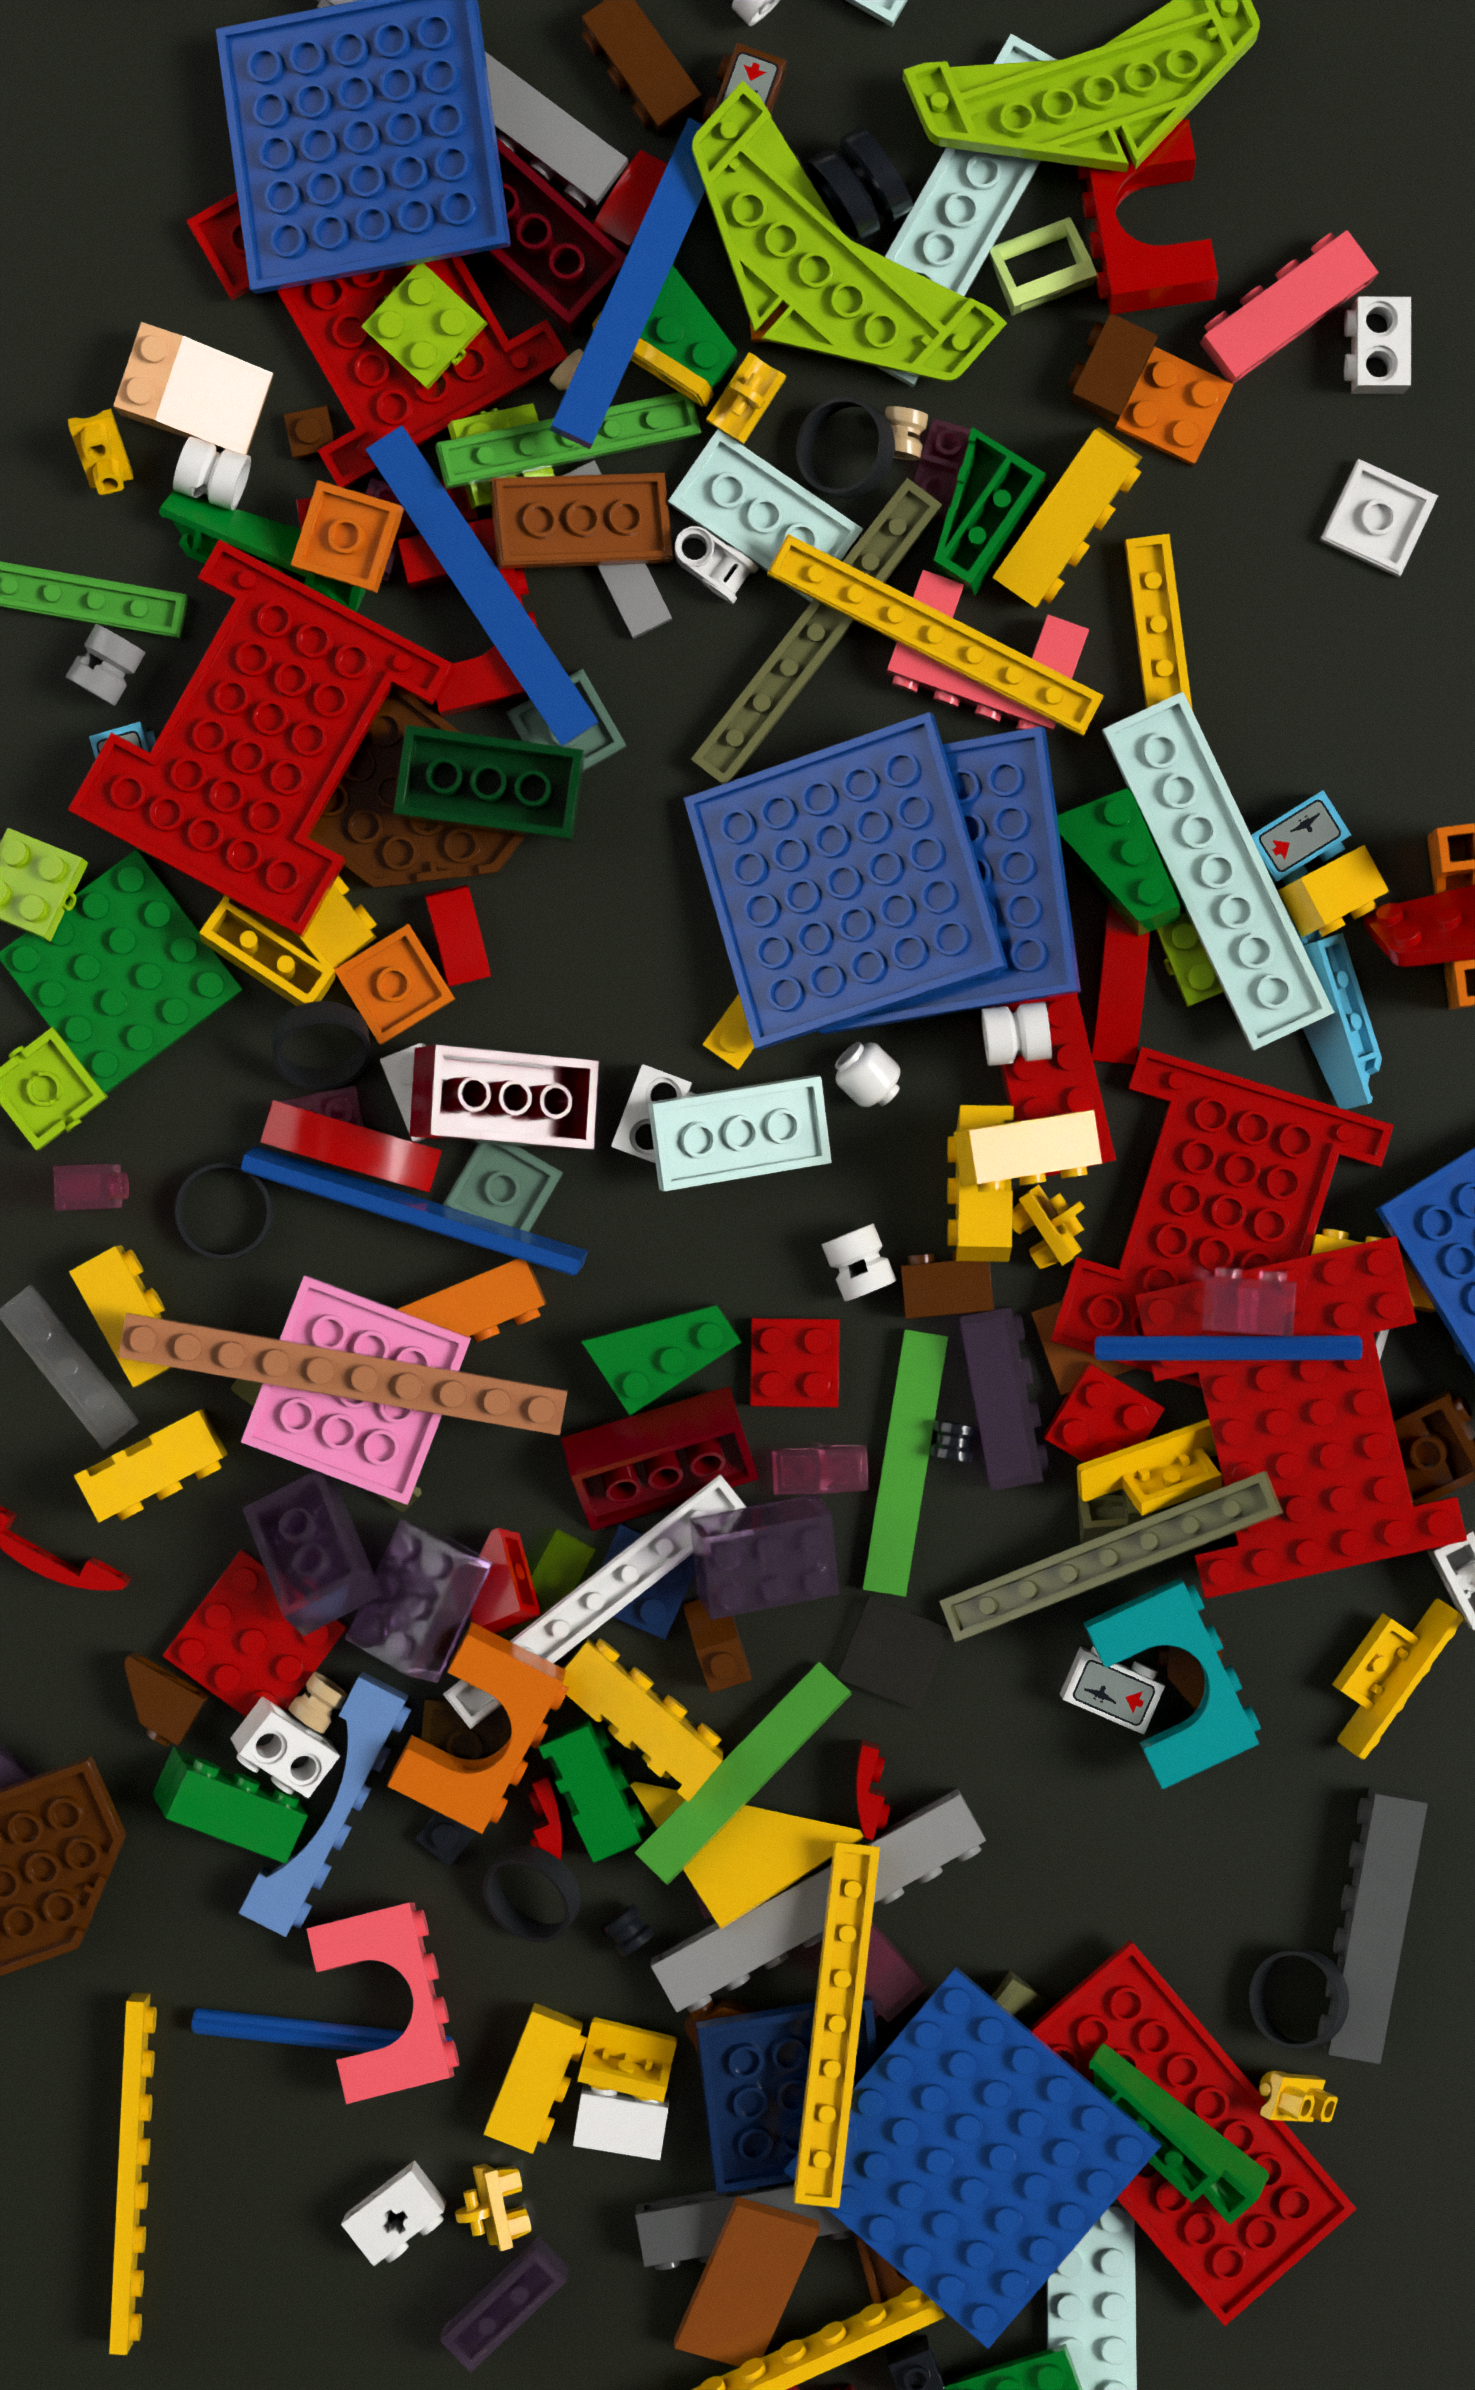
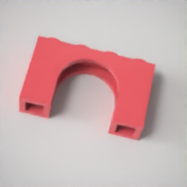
(1057, 648)
(422, 2051)

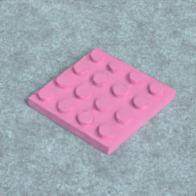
(348, 1437)

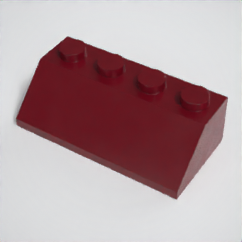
(658, 1458)

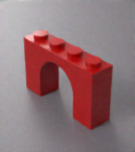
(1137, 273)
(485, 678)

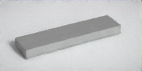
(631, 586)

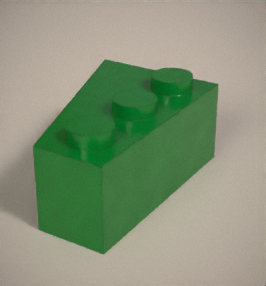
(1120, 859)
(593, 1787)

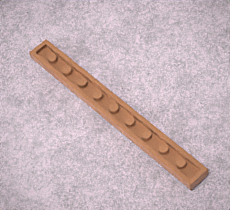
(342, 1373)

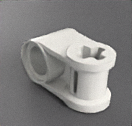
(715, 564)

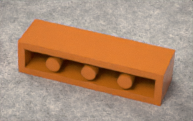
(484, 1301)

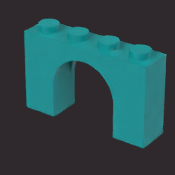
(1220, 1723)

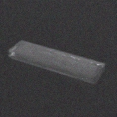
(67, 1367)

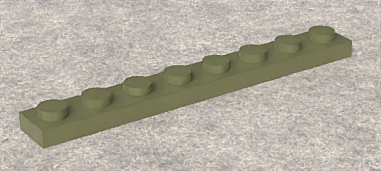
(812, 638)
(1111, 1556)

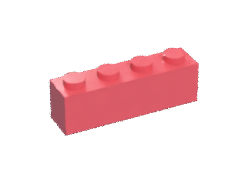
(1287, 307)

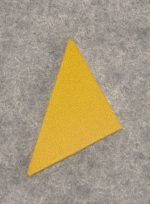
(751, 1855)

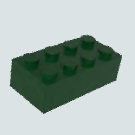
(489, 783)

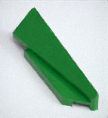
(257, 536)
(1191, 2151)

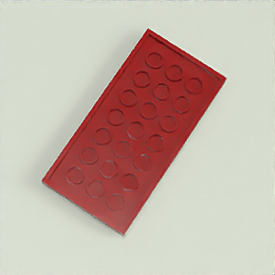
(1153, 2030)

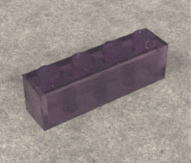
(1001, 1398)

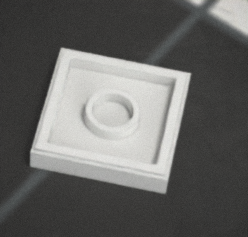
(1378, 518)

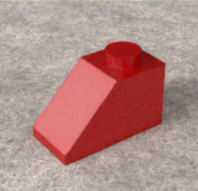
(508, 1591)

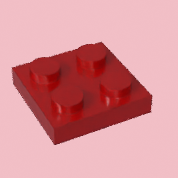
(794, 1362)
(1101, 1416)

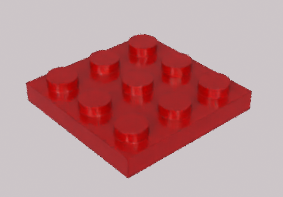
(244, 1645)

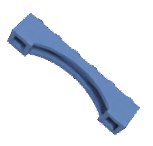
(280, 1894)

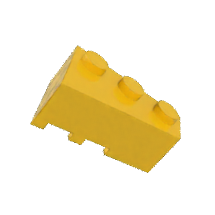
(268, 952)

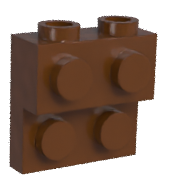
(1437, 1446)

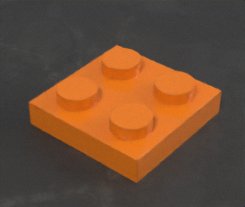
(1174, 406)
(347, 536)
(394, 984)

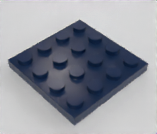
(757, 2086)

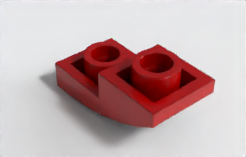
(630, 199)
(457, 935)
(546, 1801)
(870, 1801)

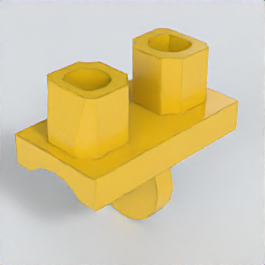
(746, 398)
(101, 452)
(1054, 1221)
(1296, 2097)
(500, 2224)

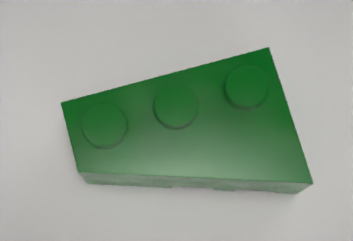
(688, 332)
(987, 510)
(661, 1353)
(229, 1806)

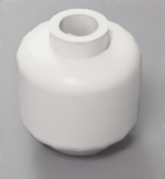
(867, 1074)

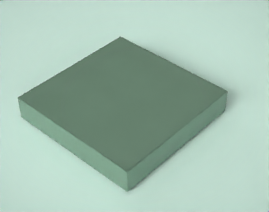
(597, 743)
(504, 1185)

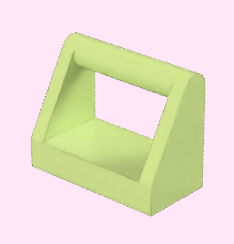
(1052, 285)

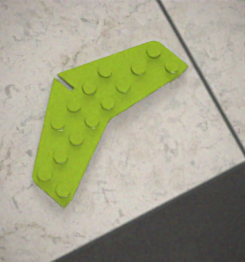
(1080, 104)
(793, 252)

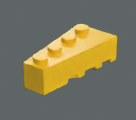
(1067, 517)
(642, 1717)

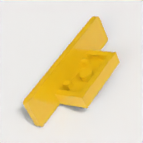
(1156, 1470)
(1388, 1670)

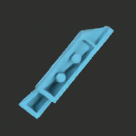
(1345, 1039)

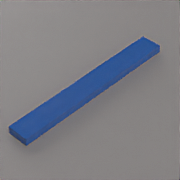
(632, 296)
(482, 586)
(414, 1210)

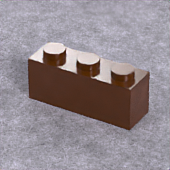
(640, 64)

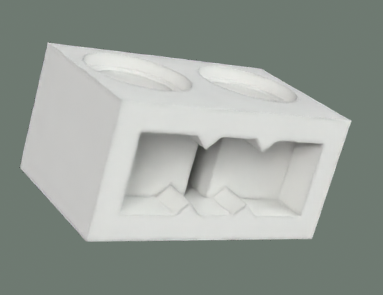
(1390, 346)
(637, 1110)
(290, 1741)

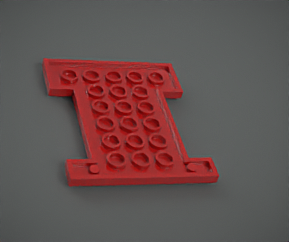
(364, 375)
(258, 742)
(1226, 1188)
(1311, 1425)

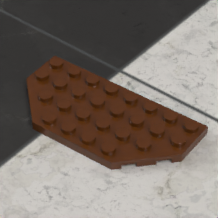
(395, 850)
(54, 1861)

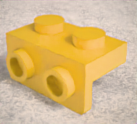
(627, 2059)

